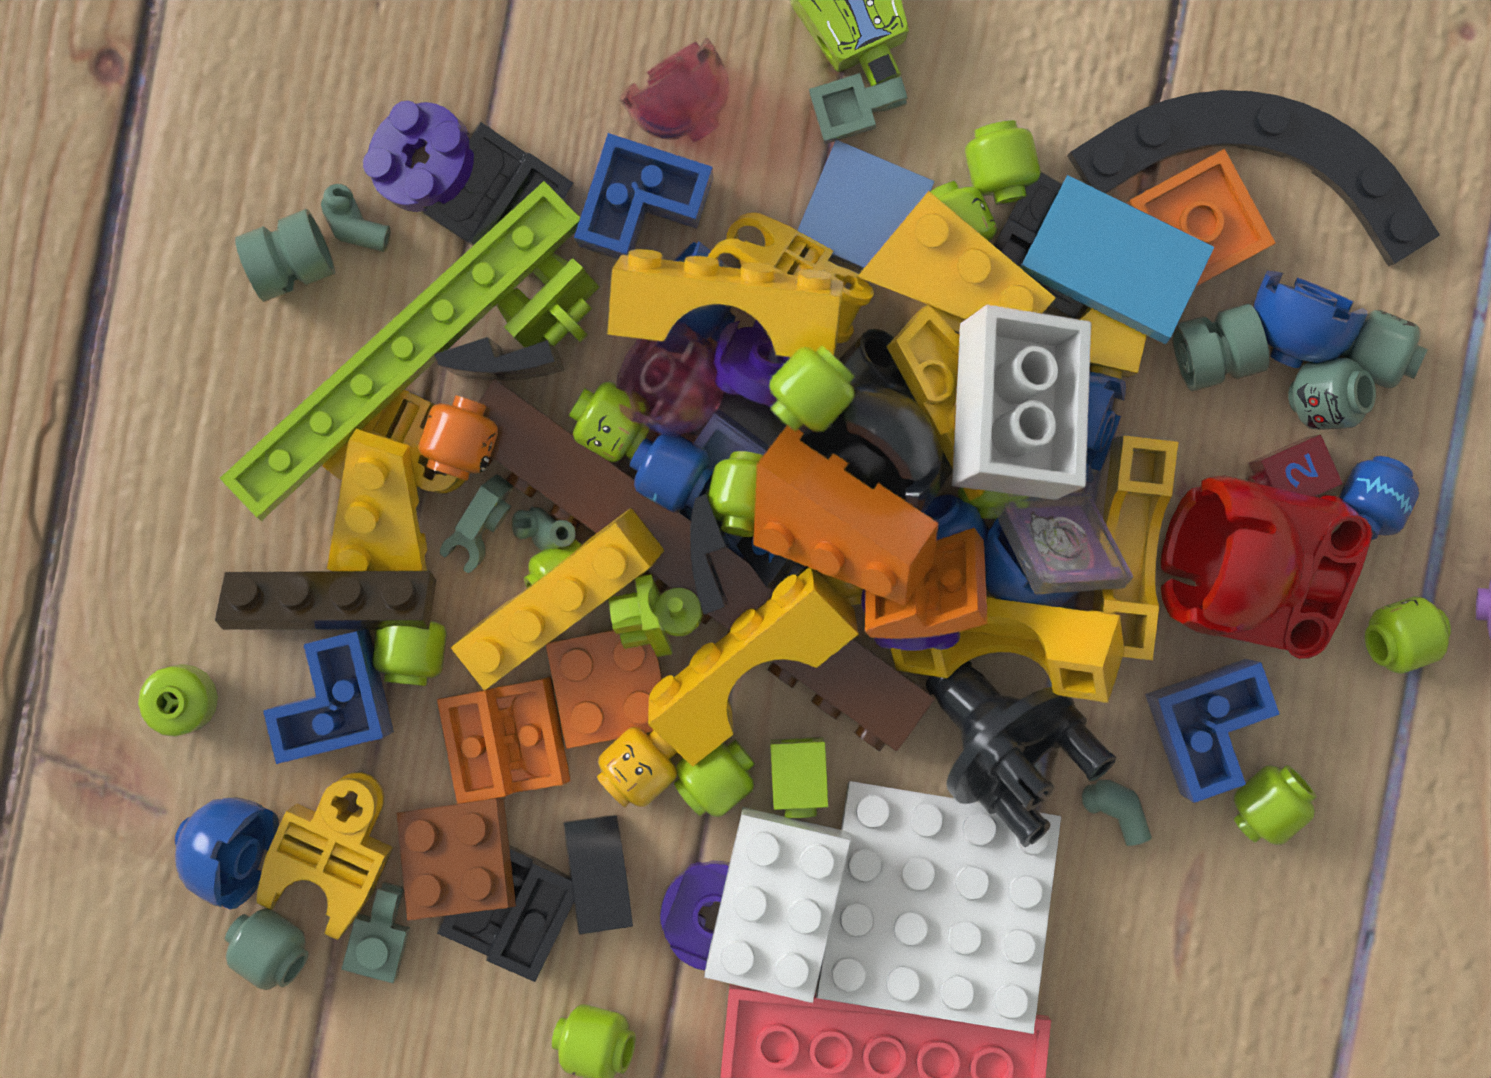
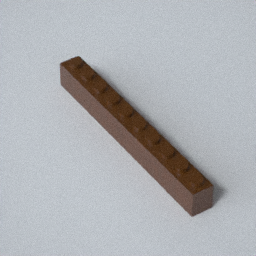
(598, 492)

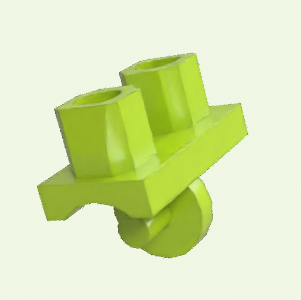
(554, 308)
(647, 615)

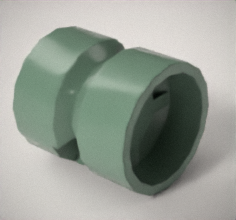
(285, 255)
(1228, 345)

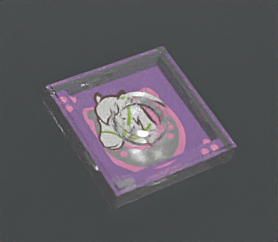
(1062, 543)

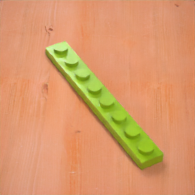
(401, 351)

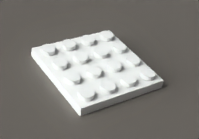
(938, 910)

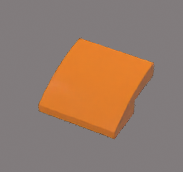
(945, 600)
(503, 740)

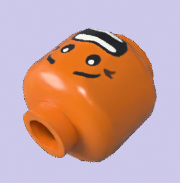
(458, 438)

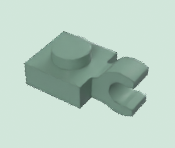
(848, 107)
(484, 512)
(377, 941)

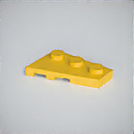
(951, 265)
(928, 361)
(377, 509)

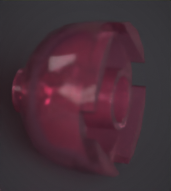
(681, 94)
(672, 381)

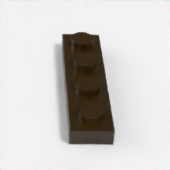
(325, 600)

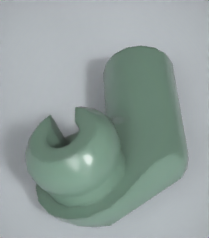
(347, 221)
(542, 528)
(1121, 804)

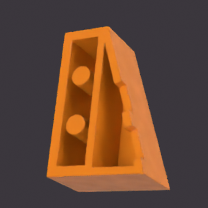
(837, 523)

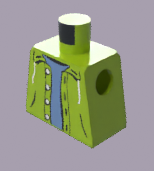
(857, 33)

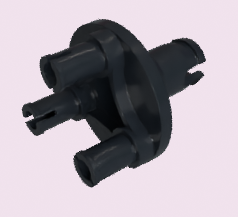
(1005, 741)

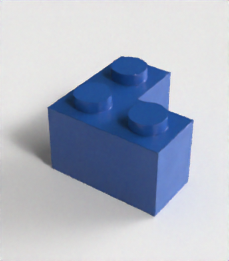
(634, 182)
(347, 702)
(1196, 721)

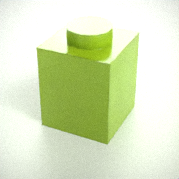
(799, 776)

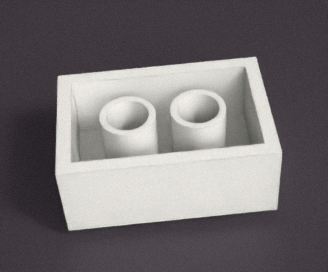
(1022, 403)
(777, 904)

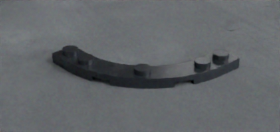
(1271, 126)

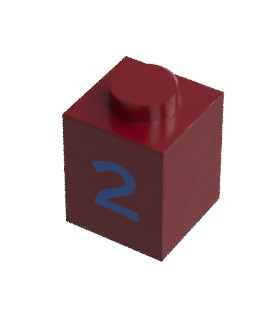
(1298, 467)

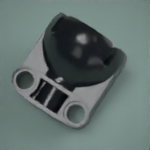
(884, 428)

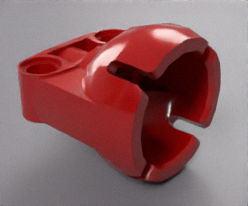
(1263, 563)

